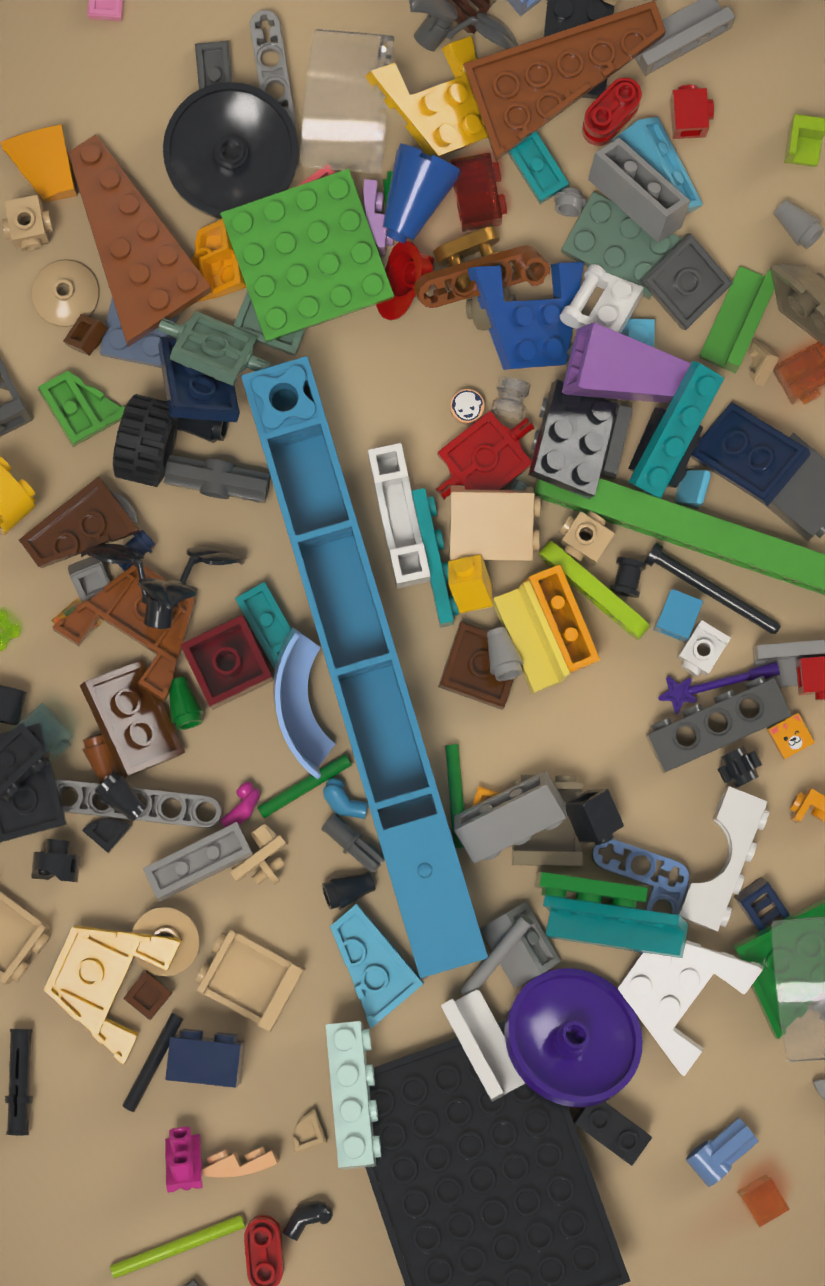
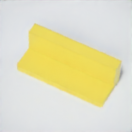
(532, 636)

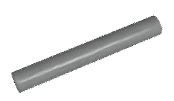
(497, 955)

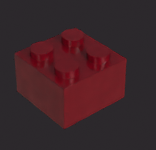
(227, 662)

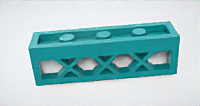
(616, 927)

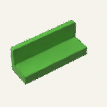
(738, 319)

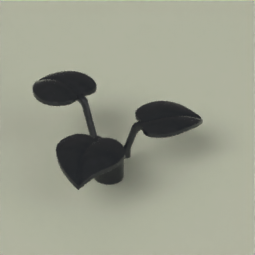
(158, 594)

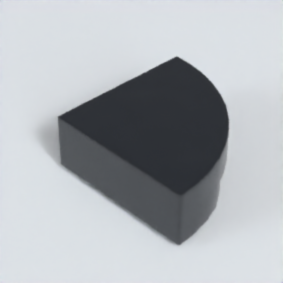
(107, 832)

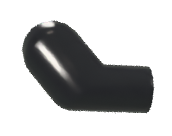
(306, 1214)

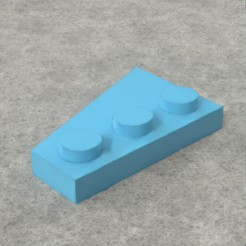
(375, 965)

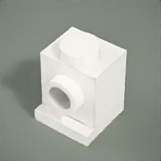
(705, 635)

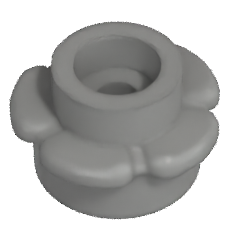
(569, 202)

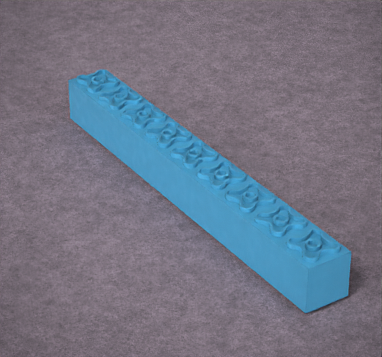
(364, 668)

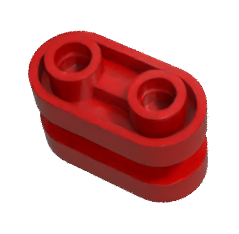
(611, 111)
(264, 1251)

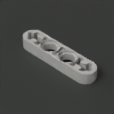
(278, 73)

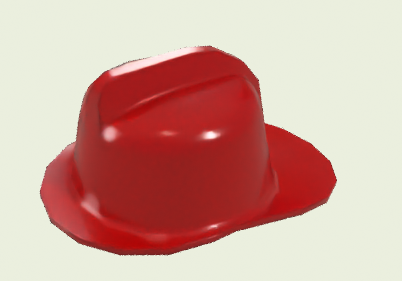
(403, 270)

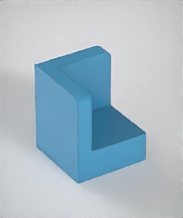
(678, 615)

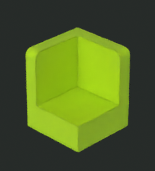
(805, 140)

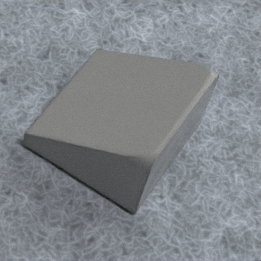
(88, 577)

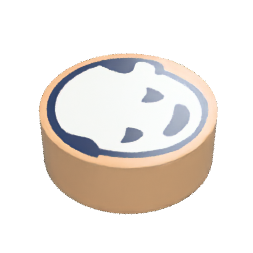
(467, 406)

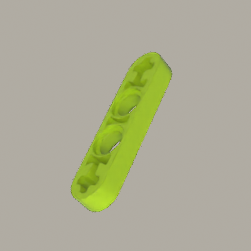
(595, 591)

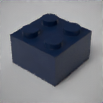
(205, 1059)

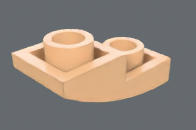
(229, 1165)

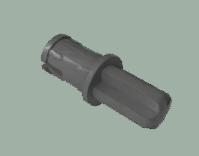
(353, 843)

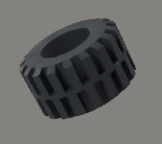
(144, 441)

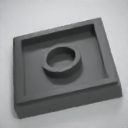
(686, 281)

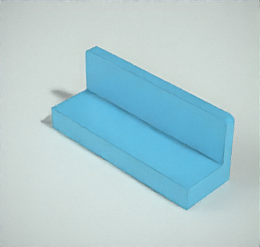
(652, 143)

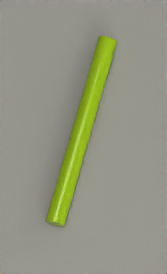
(177, 1246)

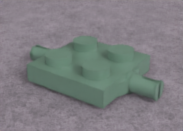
(213, 347)

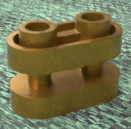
(464, 246)

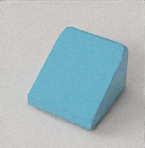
(693, 488)

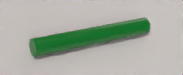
(303, 786)
(454, 786)

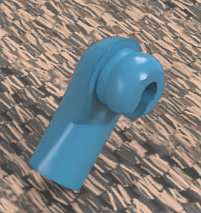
(339, 801)

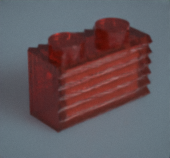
(477, 192)

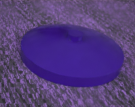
(573, 1037)

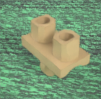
(269, 845)

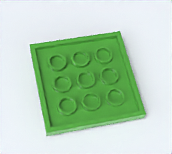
(307, 255)

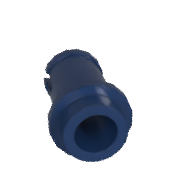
(141, 542)

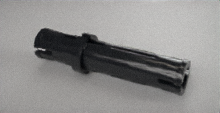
(19, 1082)

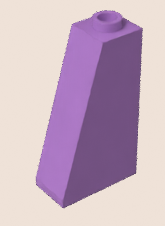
(620, 367)

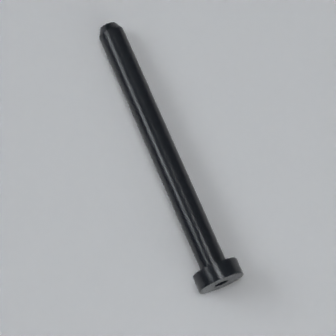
(711, 589)

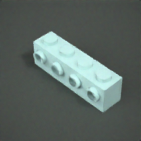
(351, 1095)

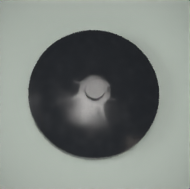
(229, 147)

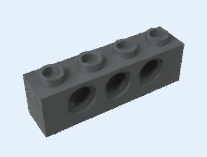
(770, 707)

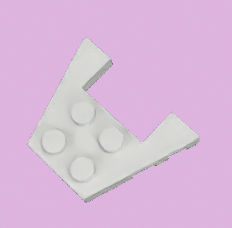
(666, 986)

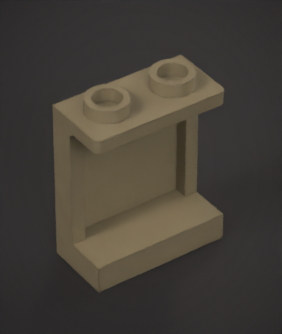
(557, 845)

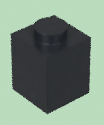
(594, 816)

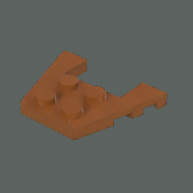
(123, 609)

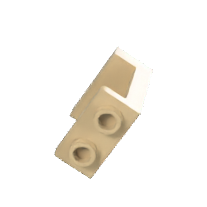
(493, 523)
(19, 937)
(249, 979)

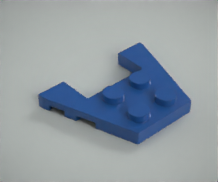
(528, 331)

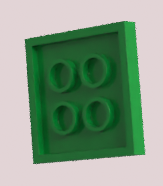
(590, 889)

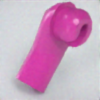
(245, 808)

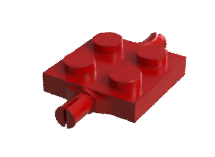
(485, 456)

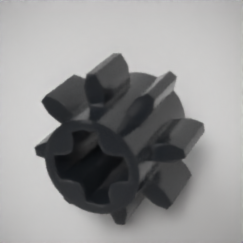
(739, 766)

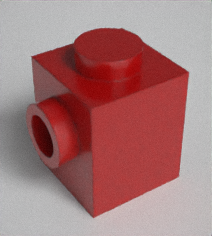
(690, 112)
(811, 677)

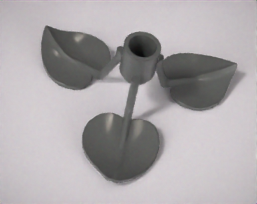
(443, 13)

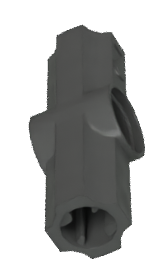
(217, 478)

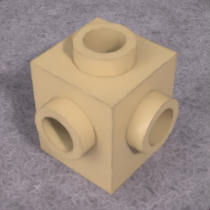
(27, 223)
(591, 525)

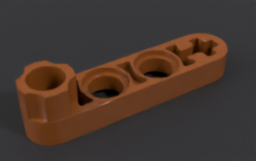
(520, 256)

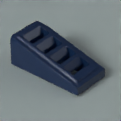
(753, 892)

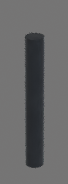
(152, 1062)

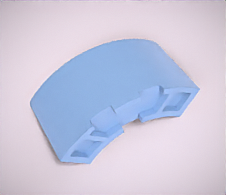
(292, 705)

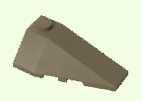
(801, 297)

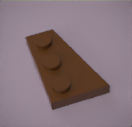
(81, 523)

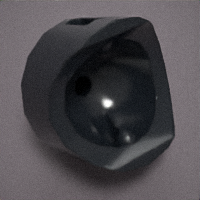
(56, 862)

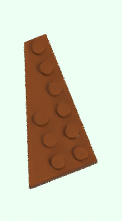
(540, 79)
(140, 257)

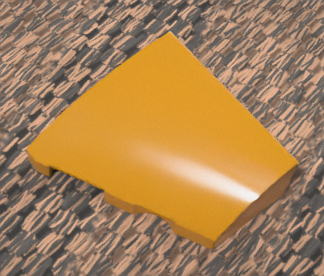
(43, 162)
(217, 261)

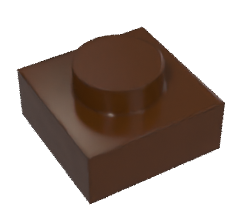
(85, 334)
(148, 995)

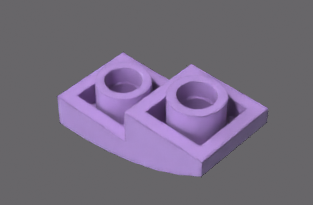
(374, 203)

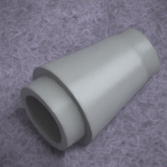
(799, 224)
(503, 655)

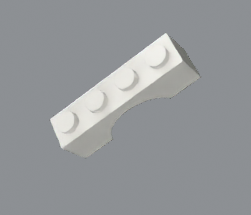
(399, 515)
(739, 818)

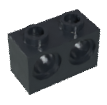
(613, 1131)

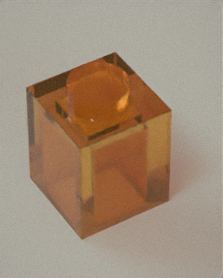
(763, 1200)

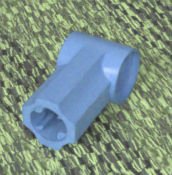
(714, 1157)

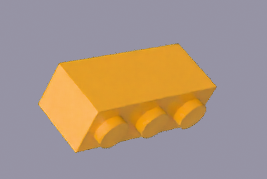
(564, 618)

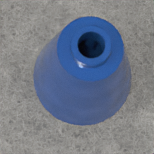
(416, 191)

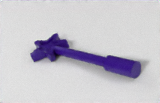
(683, 693)

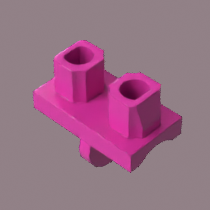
(183, 1160)

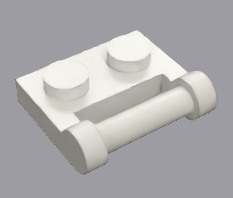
(613, 306)

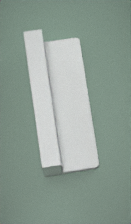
(483, 1043)

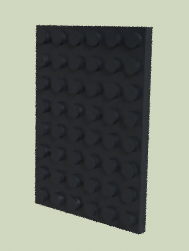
(483, 1184)

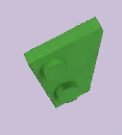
(78, 407)

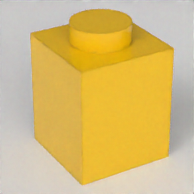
(470, 583)

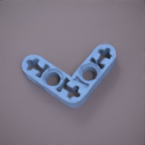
(660, 889)

